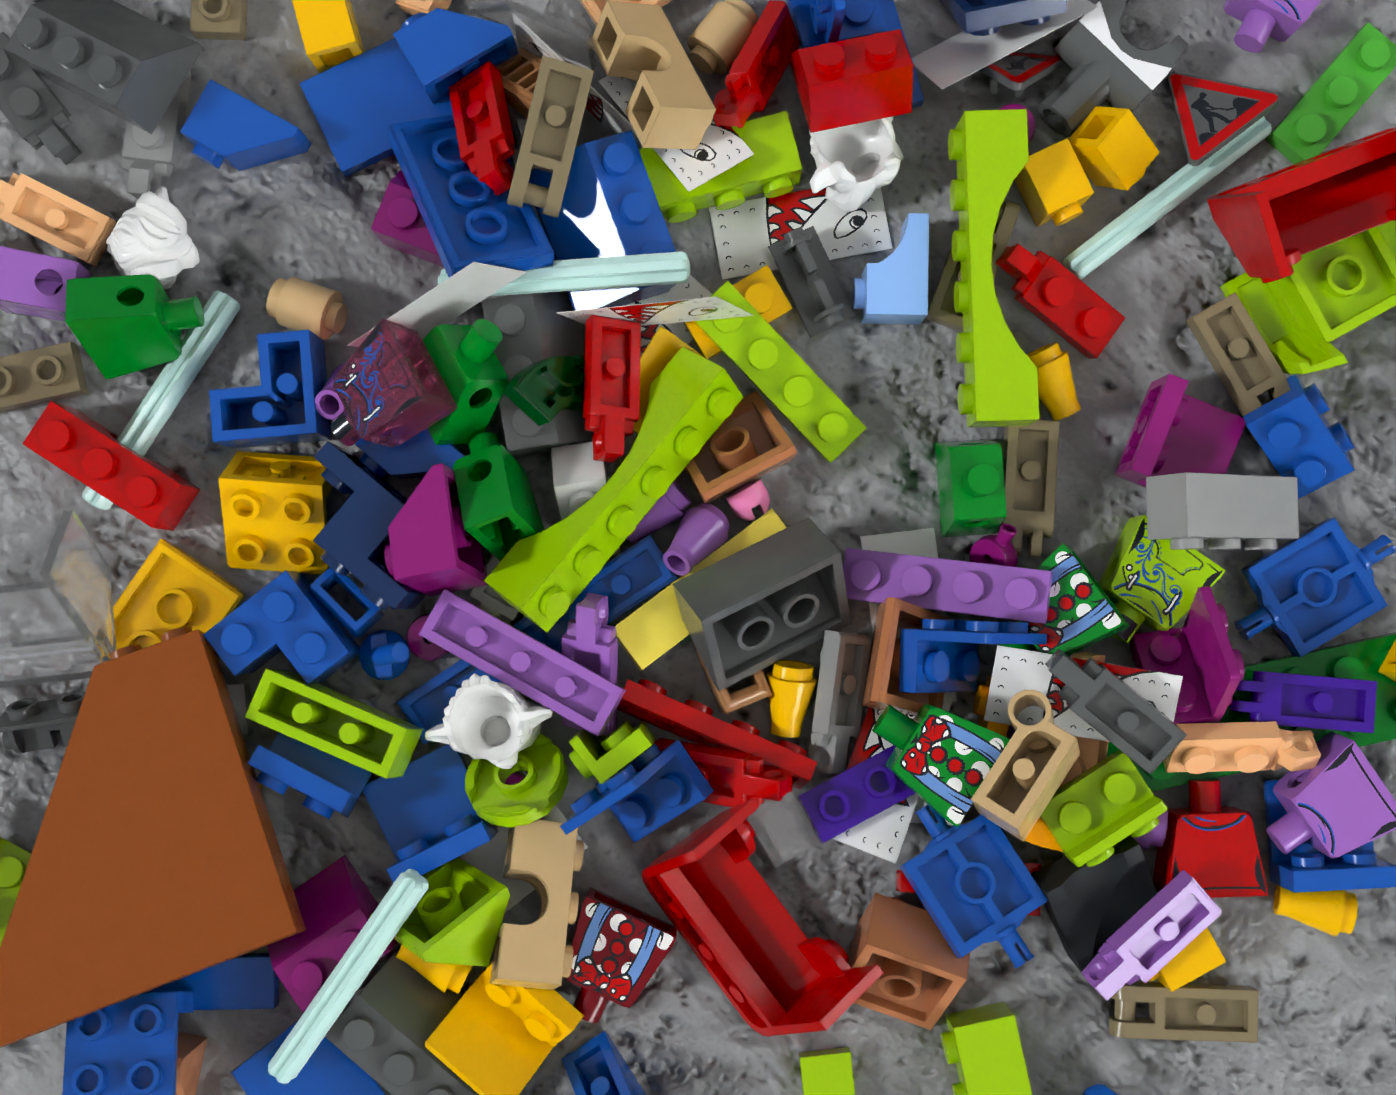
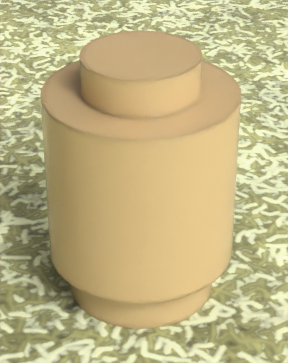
(721, 36)
(306, 307)

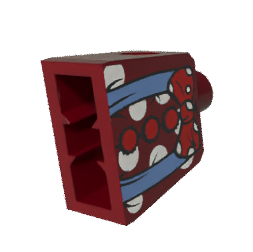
(615, 953)

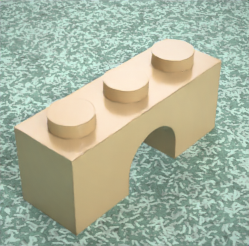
(669, 99)
(538, 952)

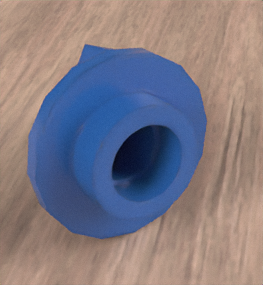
(384, 655)

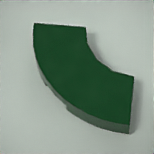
(548, 387)

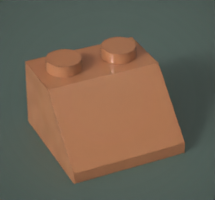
(915, 959)

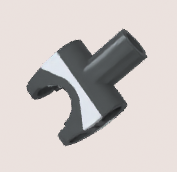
(1104, 69)

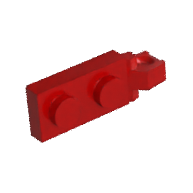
(757, 67)
(484, 126)
(1061, 300)
(611, 383)
(736, 774)

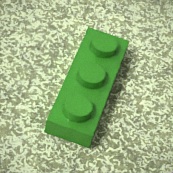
(1335, 96)

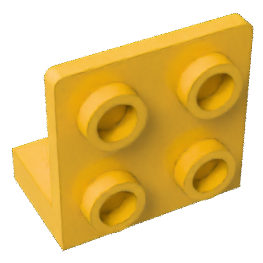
(274, 512)
(501, 1034)

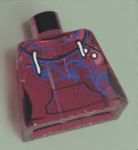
(389, 389)

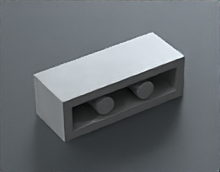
(1222, 510)

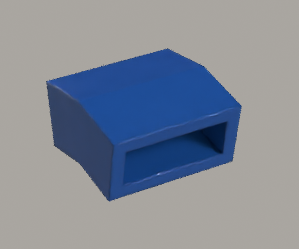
(326, 582)

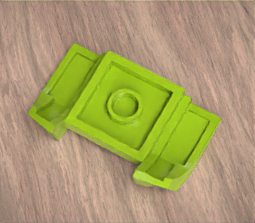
(1322, 299)

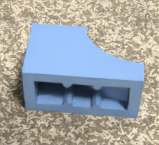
(898, 285)

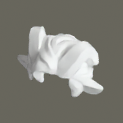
(854, 161)
(152, 240)
(489, 721)

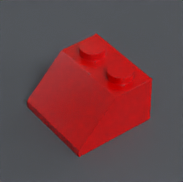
(854, 80)

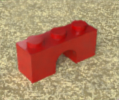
(110, 468)

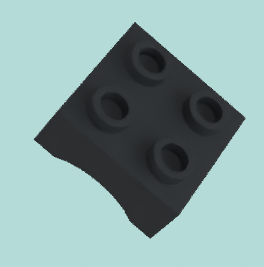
(1095, 900)

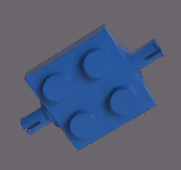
(1314, 587)
(973, 885)

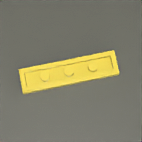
(659, 623)

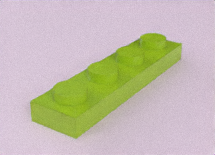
(783, 377)

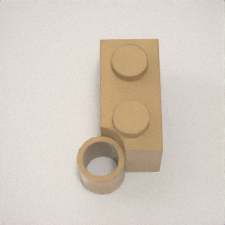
(1027, 769)

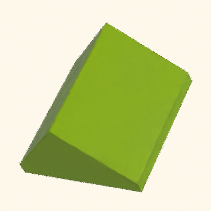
(456, 916)

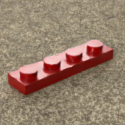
(696, 724)

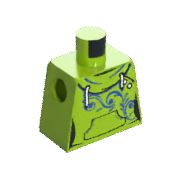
(1152, 581)

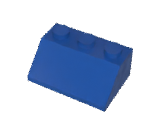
(606, 214)

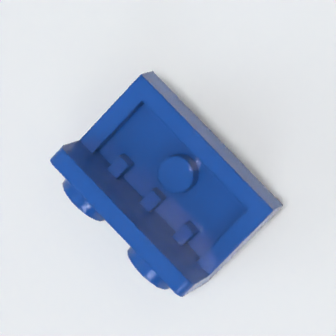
(1300, 437)
(323, 778)

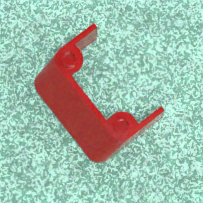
(1309, 205)
(746, 934)

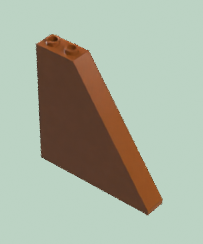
(148, 845)

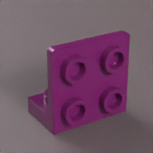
(1178, 435)
(1200, 655)

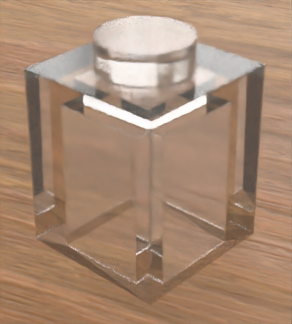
(782, 829)

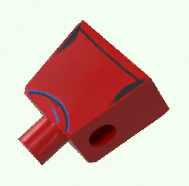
(1211, 845)

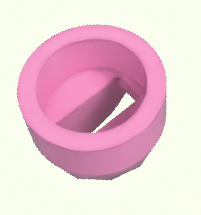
(748, 497)

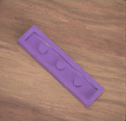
(949, 585)
(522, 662)

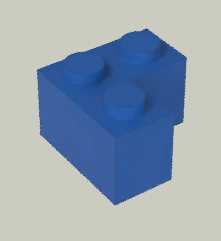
(284, 404)
(286, 620)

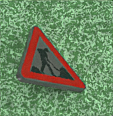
(1020, 70)
(1215, 112)

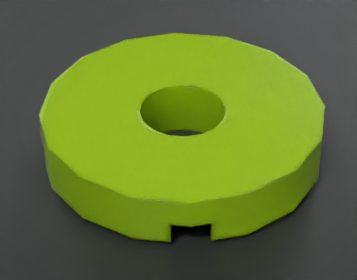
(523, 801)

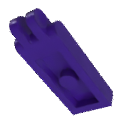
(1309, 701)
(853, 796)

